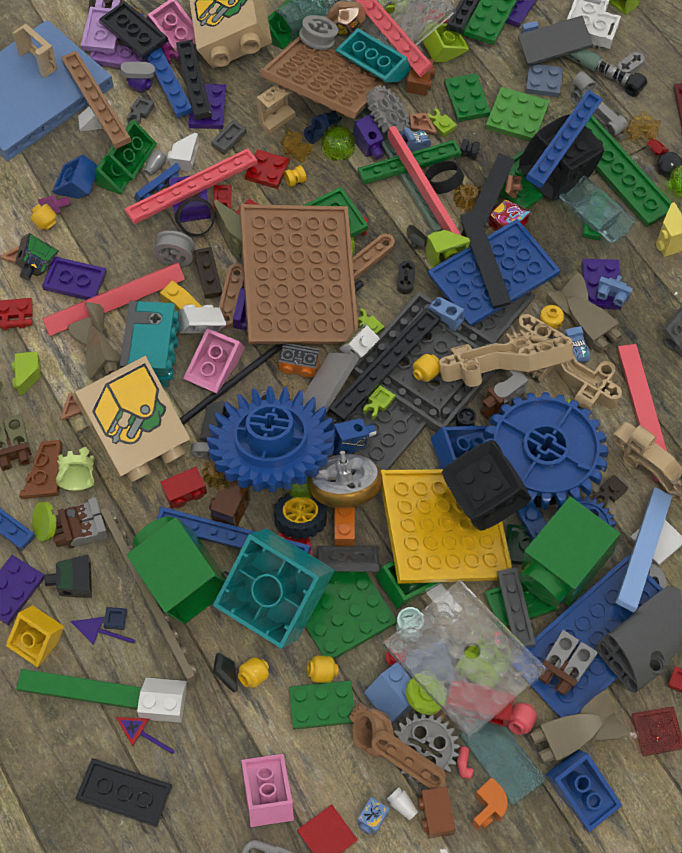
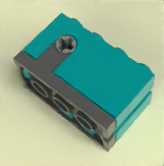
(152, 333)

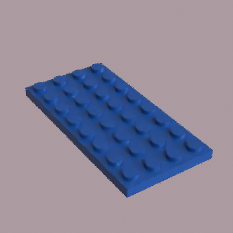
(589, 622)

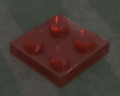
(657, 731)

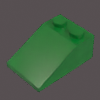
(401, 593)

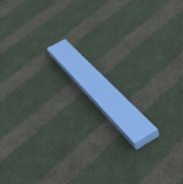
(643, 550)

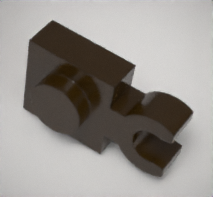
(612, 490)

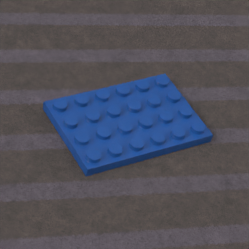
(519, 259)

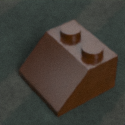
(230, 505)

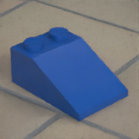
(455, 441)
(584, 789)

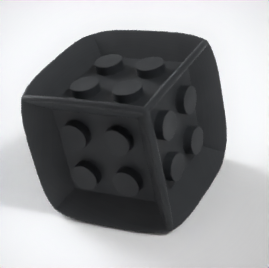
(578, 161)
(486, 485)

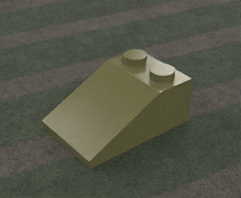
(230, 228)

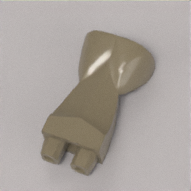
(595, 322)
(100, 355)
(571, 732)

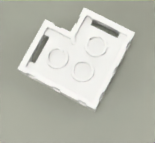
(596, 20)

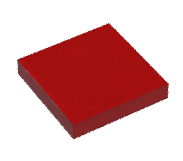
(327, 833)

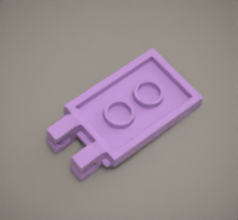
(95, 35)

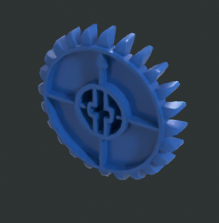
(271, 441)
(550, 446)

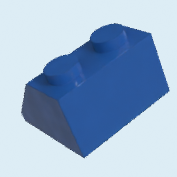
(76, 178)

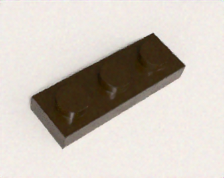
(208, 272)

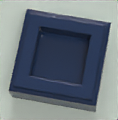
(115, 618)

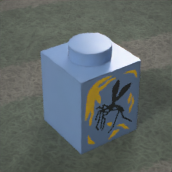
(372, 816)

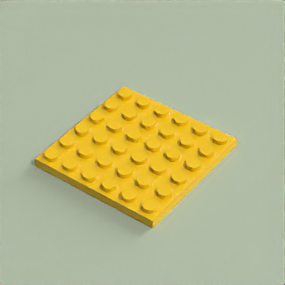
(433, 535)

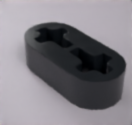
(406, 277)

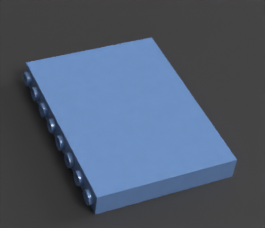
(37, 104)

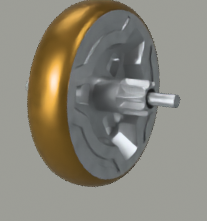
(341, 493)

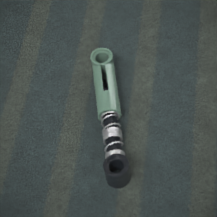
(632, 83)

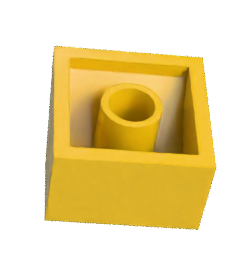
(34, 635)

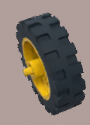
(300, 508)

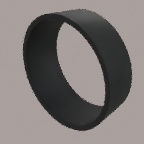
(449, 184)
(185, 202)

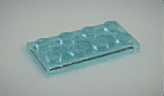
(504, 761)

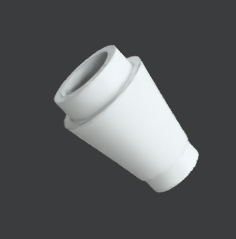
(402, 803)

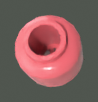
(522, 718)

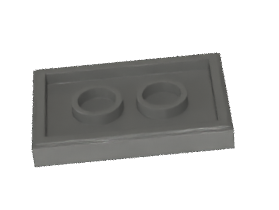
(350, 557)

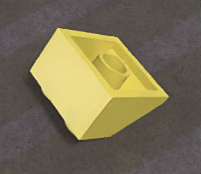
(670, 236)

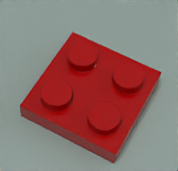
(268, 170)

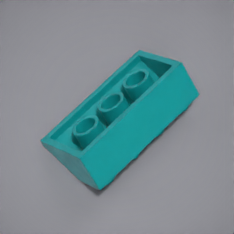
(374, 56)

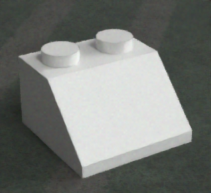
(199, 319)
(162, 700)

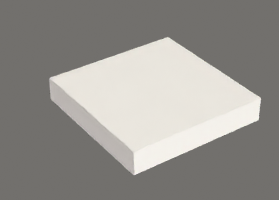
(667, 544)

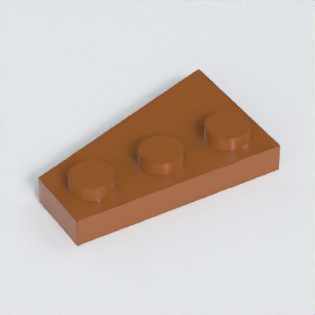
(42, 479)

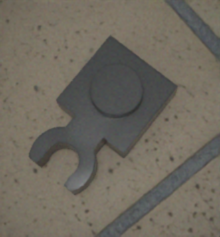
(140, 108)

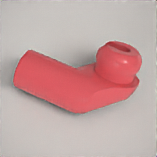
(464, 771)

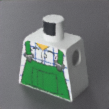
(360, 341)

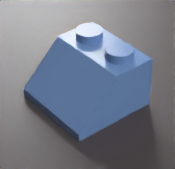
(388, 692)

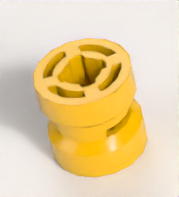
(295, 176)

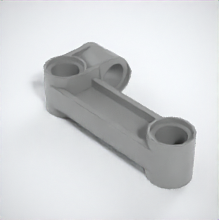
(613, 123)

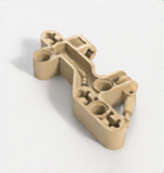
(517, 355)
(588, 382)
(641, 449)

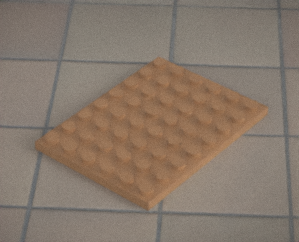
(298, 274)

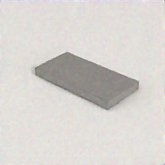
(330, 379)

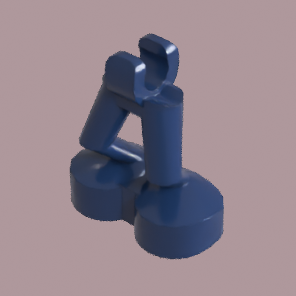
(320, 125)

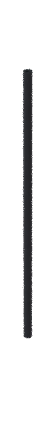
(238, 377)

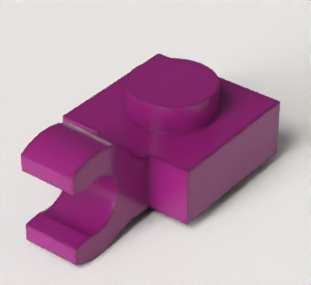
(166, 48)
(53, 203)

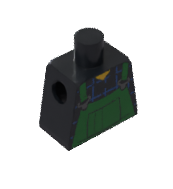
(34, 256)

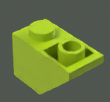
(27, 371)

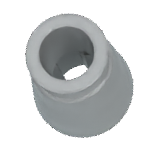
(155, 161)

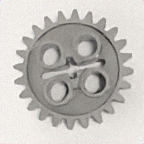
(387, 109)
(434, 730)

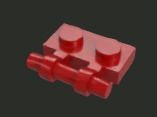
(15, 309)

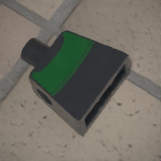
(72, 577)

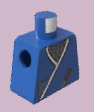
(351, 436)

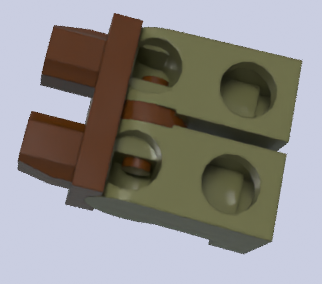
(16, 445)

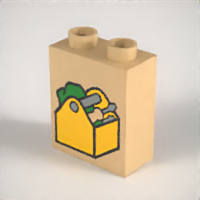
(229, 29)
(132, 419)

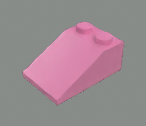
(173, 22)
(214, 360)
(267, 790)

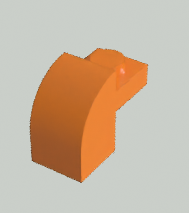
(495, 802)

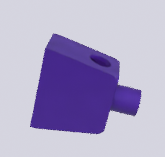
(368, 137)

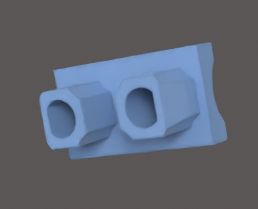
(614, 288)

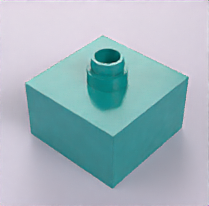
(273, 587)

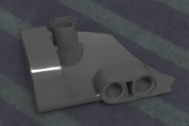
(645, 640)

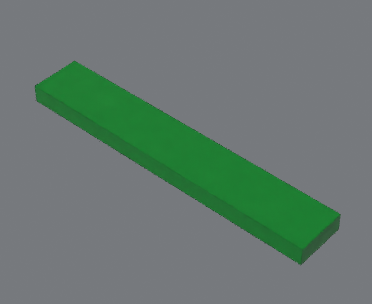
(394, 166)
(78, 689)

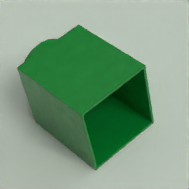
(567, 554)
(176, 568)

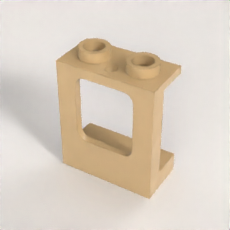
(44, 55)
(278, 109)

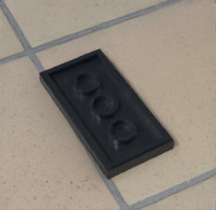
(133, 30)
(124, 792)

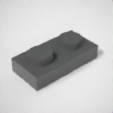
(229, 137)

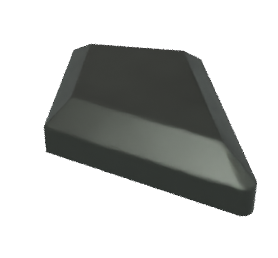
(416, 236)
(225, 670)

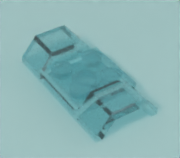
(297, 10)
(598, 210)

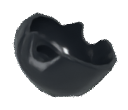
(667, 162)

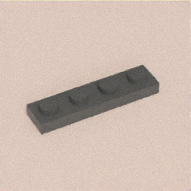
(516, 606)

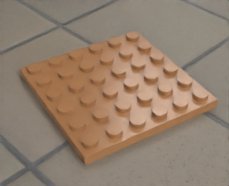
(322, 77)

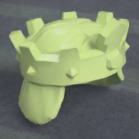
(75, 471)

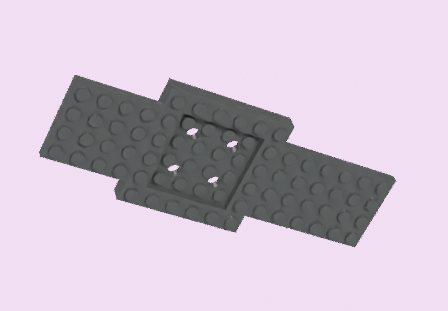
(416, 401)

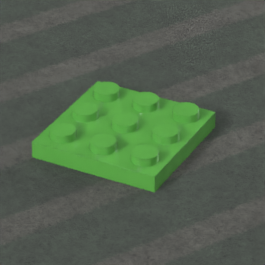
(517, 114)

